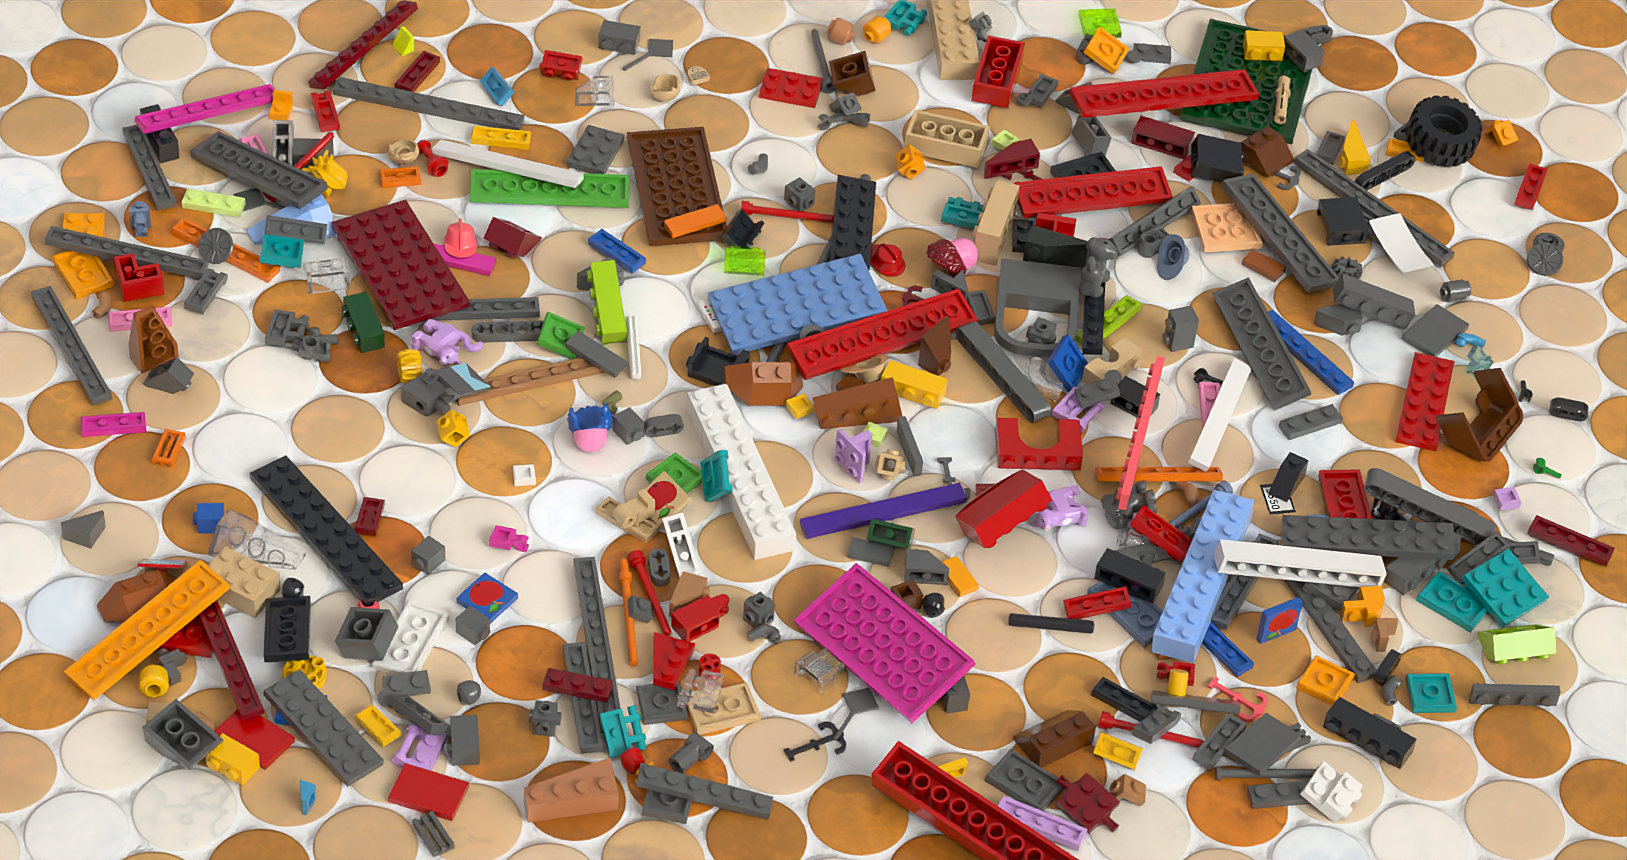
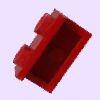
(561, 65)

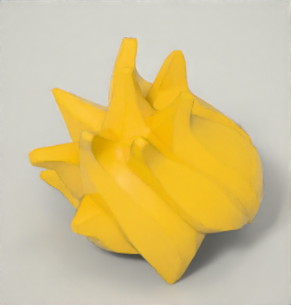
(328, 171)

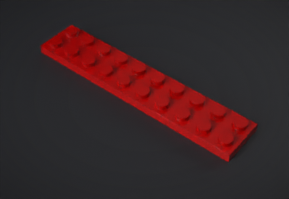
(1163, 93)
(877, 334)

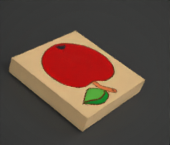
(668, 497)

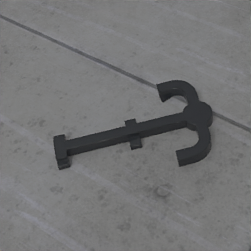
(815, 744)

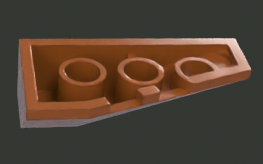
(150, 340)

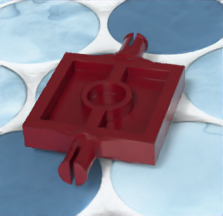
(1087, 803)

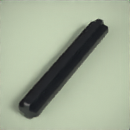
(1051, 623)

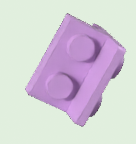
(853, 453)

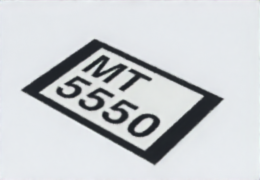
(1275, 505)

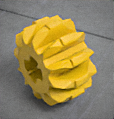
(409, 365)

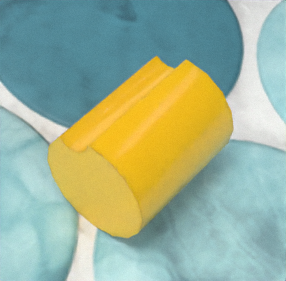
(1177, 682)

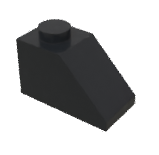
(1289, 477)

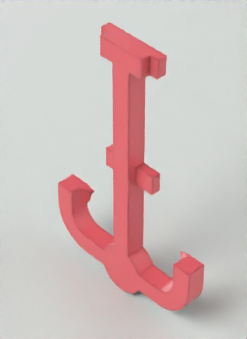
(1258, 710)

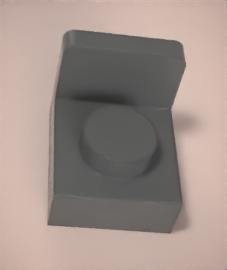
(847, 103)

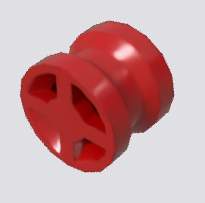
(709, 661)

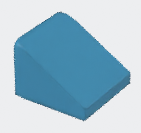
(308, 795)

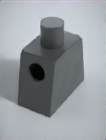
(425, 397)

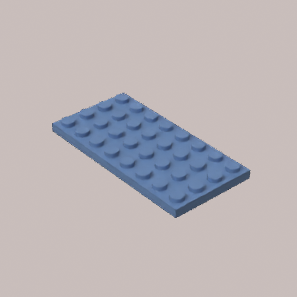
(783, 304)

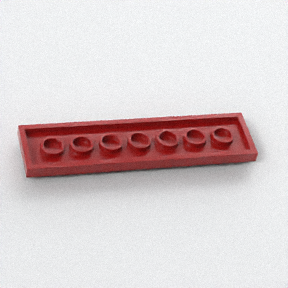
(1093, 192)

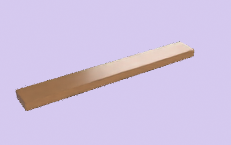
(533, 379)

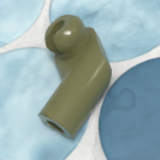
(611, 400)

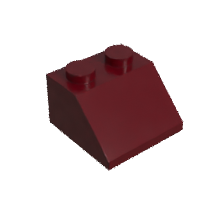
(510, 237)

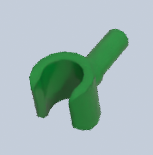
(1540, 467)

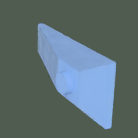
(314, 211)

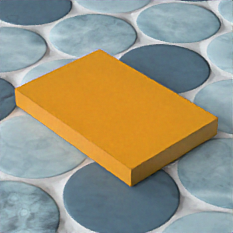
(82, 273)

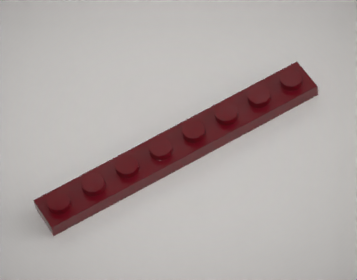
(363, 44)
(230, 662)

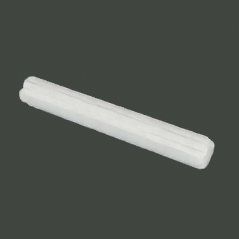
(633, 347)

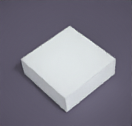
(524, 475)

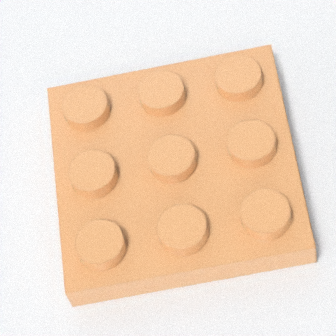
(1224, 228)

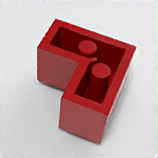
(137, 281)

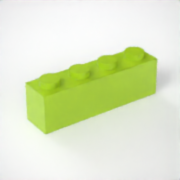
(607, 301)

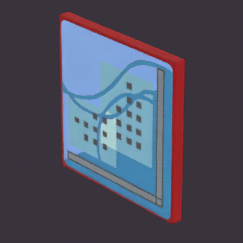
(162, 565)

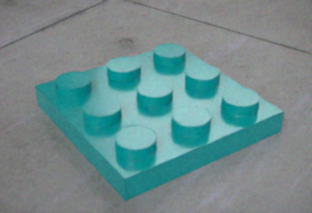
(1505, 588)

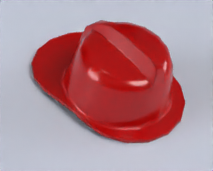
(887, 259)

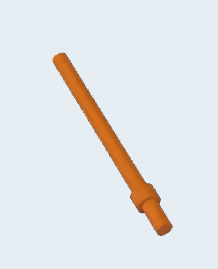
(625, 580)

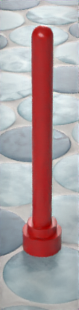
(308, 157)
(749, 209)
(637, 561)
(1109, 721)

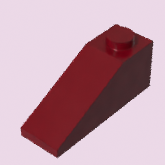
(1014, 158)

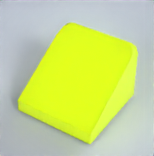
(404, 42)

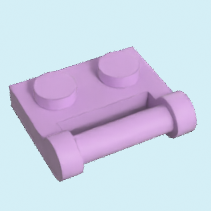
(1070, 408)
(425, 752)

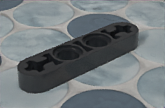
(1386, 170)

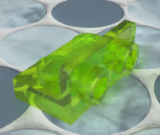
(744, 261)

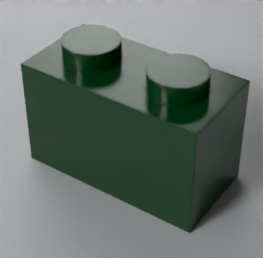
(891, 534)

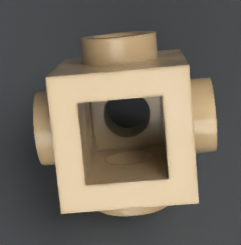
(882, 460)

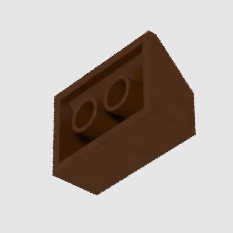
(1056, 737)

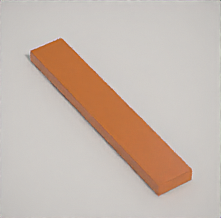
(239, 257)
(1161, 474)

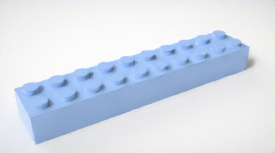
(1198, 581)

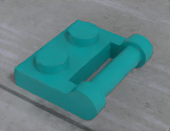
(715, 476)

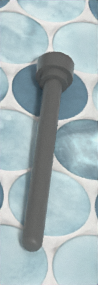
(827, 82)

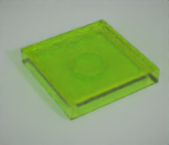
(1105, 18)

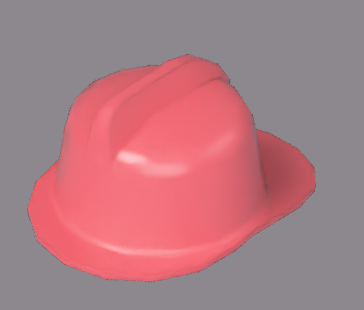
(460, 240)

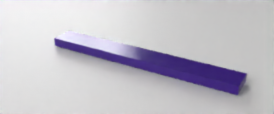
(883, 510)

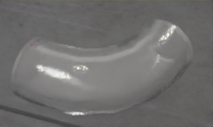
(1035, 373)

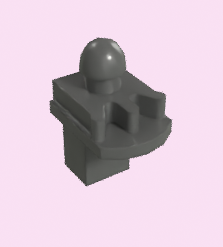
(170, 662)

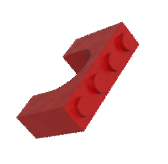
(1015, 454)

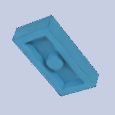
(497, 86)

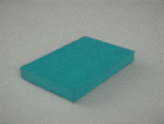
(1452, 601)

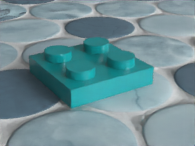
(282, 251)

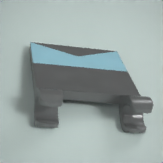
(459, 379)

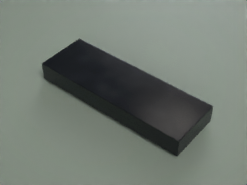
(1123, 700)

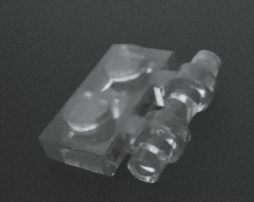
(707, 693)

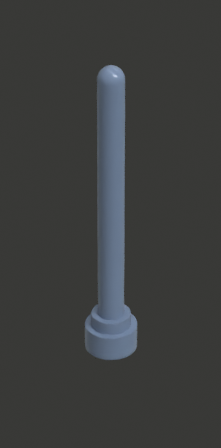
(1223, 486)

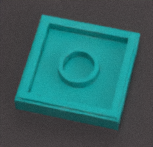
(1431, 693)

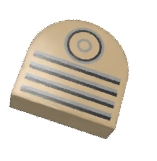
(697, 75)

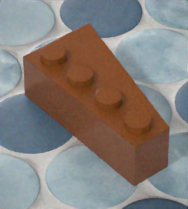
(858, 405)

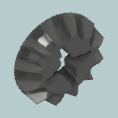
(1549, 238)
(1355, 268)

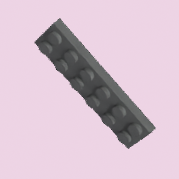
(323, 727)

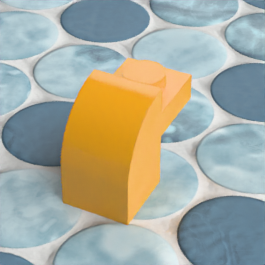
(1366, 608)

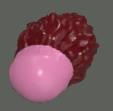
(953, 255)

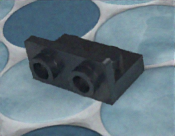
(742, 230)

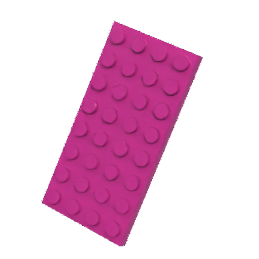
(884, 642)

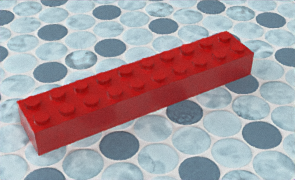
(959, 809)

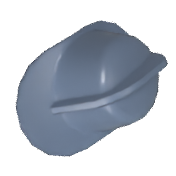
(1172, 256)

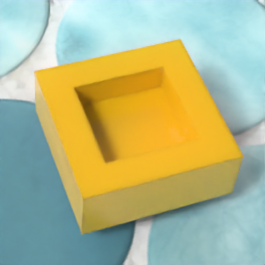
(800, 406)

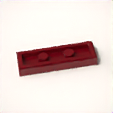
(417, 72)

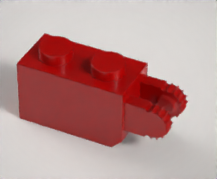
(699, 617)

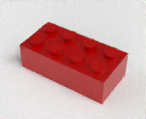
(998, 71)

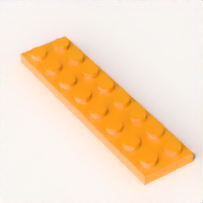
(146, 630)

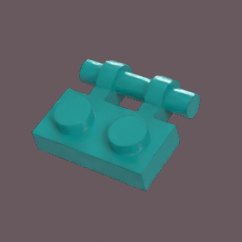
(901, 12)
(962, 212)
(616, 732)

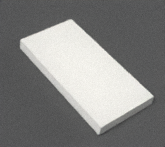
(413, 640)

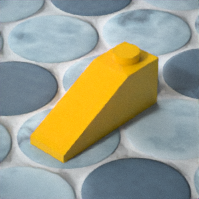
(1355, 156)

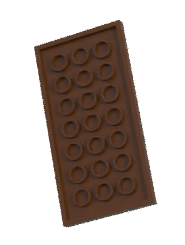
(674, 179)

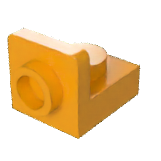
(281, 105)

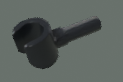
(1201, 375)
(1525, 392)

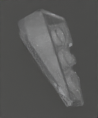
(254, 542)

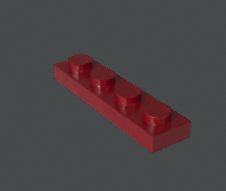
(1571, 540)

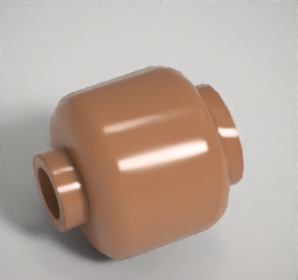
(840, 31)

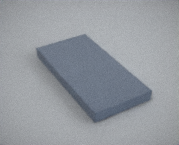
(1139, 620)

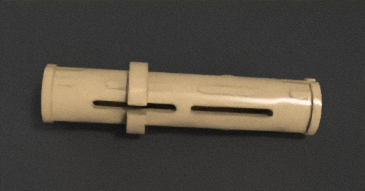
(1283, 85)

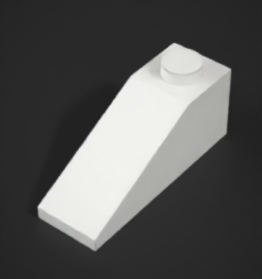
(680, 544)

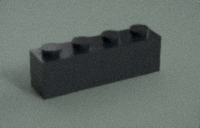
(1369, 732)

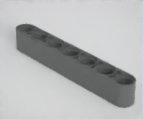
(1003, 372)
(1427, 505)

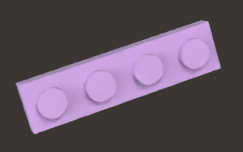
(1045, 823)

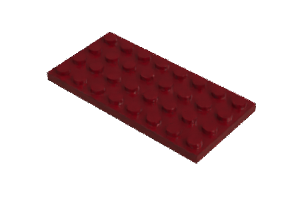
(400, 264)

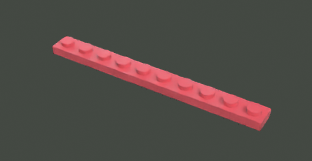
(1138, 437)

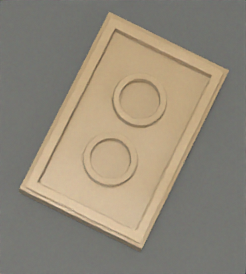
(733, 709)

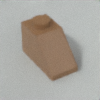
(688, 590)

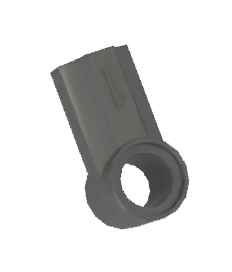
(694, 749)

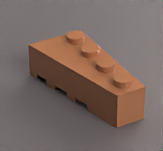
(573, 793)

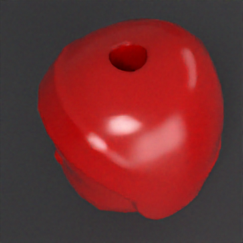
(631, 760)

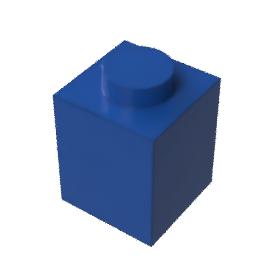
(208, 517)

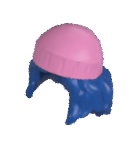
(590, 427)

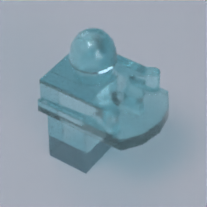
(1478, 359)

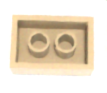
(248, 581)

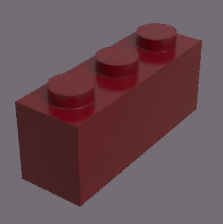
(1163, 137)

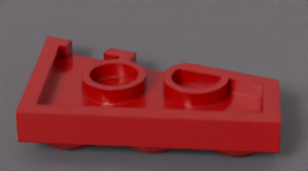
(670, 659)

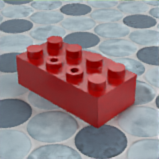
(1003, 508)

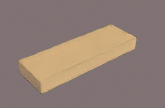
(643, 531)

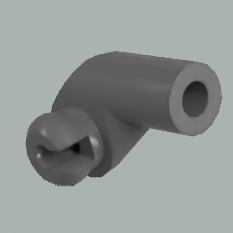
(759, 166)
(1388, 687)

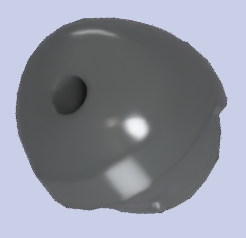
(468, 692)

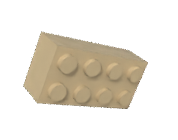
(947, 138)
(995, 221)

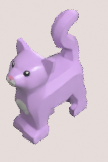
(443, 342)
(1062, 510)

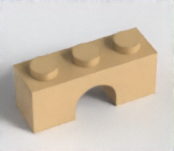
(1123, 358)

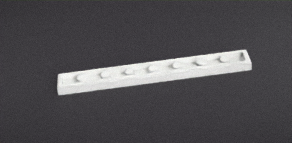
(508, 163)
(1220, 415)

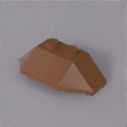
(764, 382)
(132, 594)

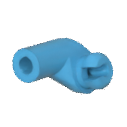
(1471, 339)

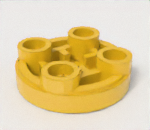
(313, 668)

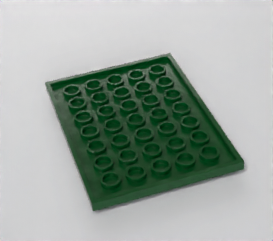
(1224, 51)

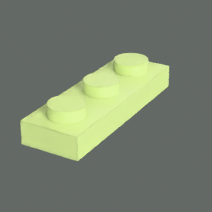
(213, 203)

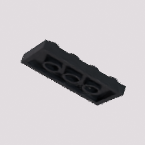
(287, 629)

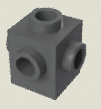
(799, 194)
(1042, 332)
(758, 610)
(545, 718)

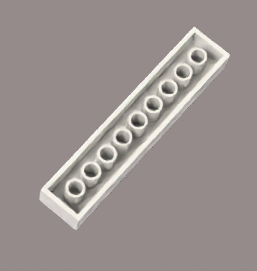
(753, 495)

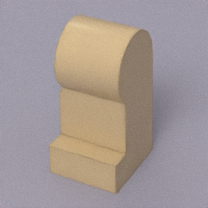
(635, 510)

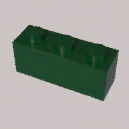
(363, 322)

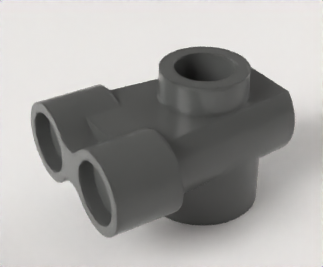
(311, 348)

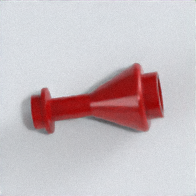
(436, 164)

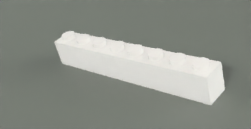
(1299, 564)

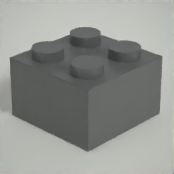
(366, 633)

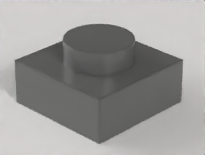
(639, 609)

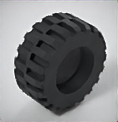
(1438, 146)

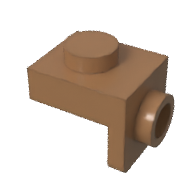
(1381, 632)
(1129, 789)

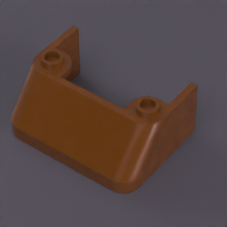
(1494, 424)

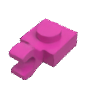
(507, 537)

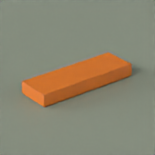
(694, 221)

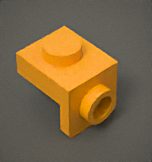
(1503, 132)

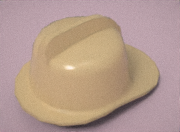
(868, 370)

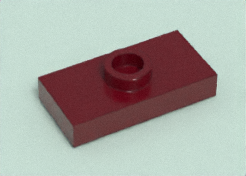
(369, 516)

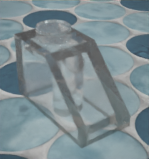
(595, 92)

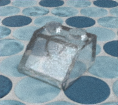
(326, 275)

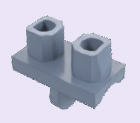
(140, 218)

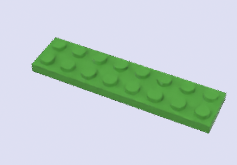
(511, 188)

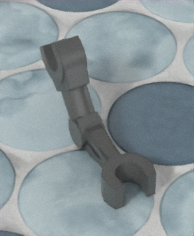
(859, 118)

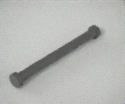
(1269, 773)

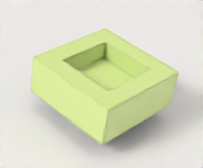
(1004, 139)
(878, 433)

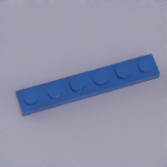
(1312, 357)

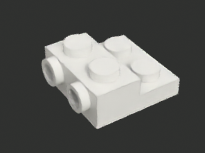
(1332, 792)

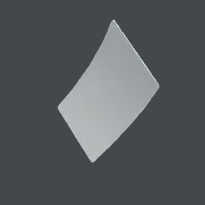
(1400, 243)

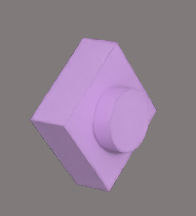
(1507, 498)

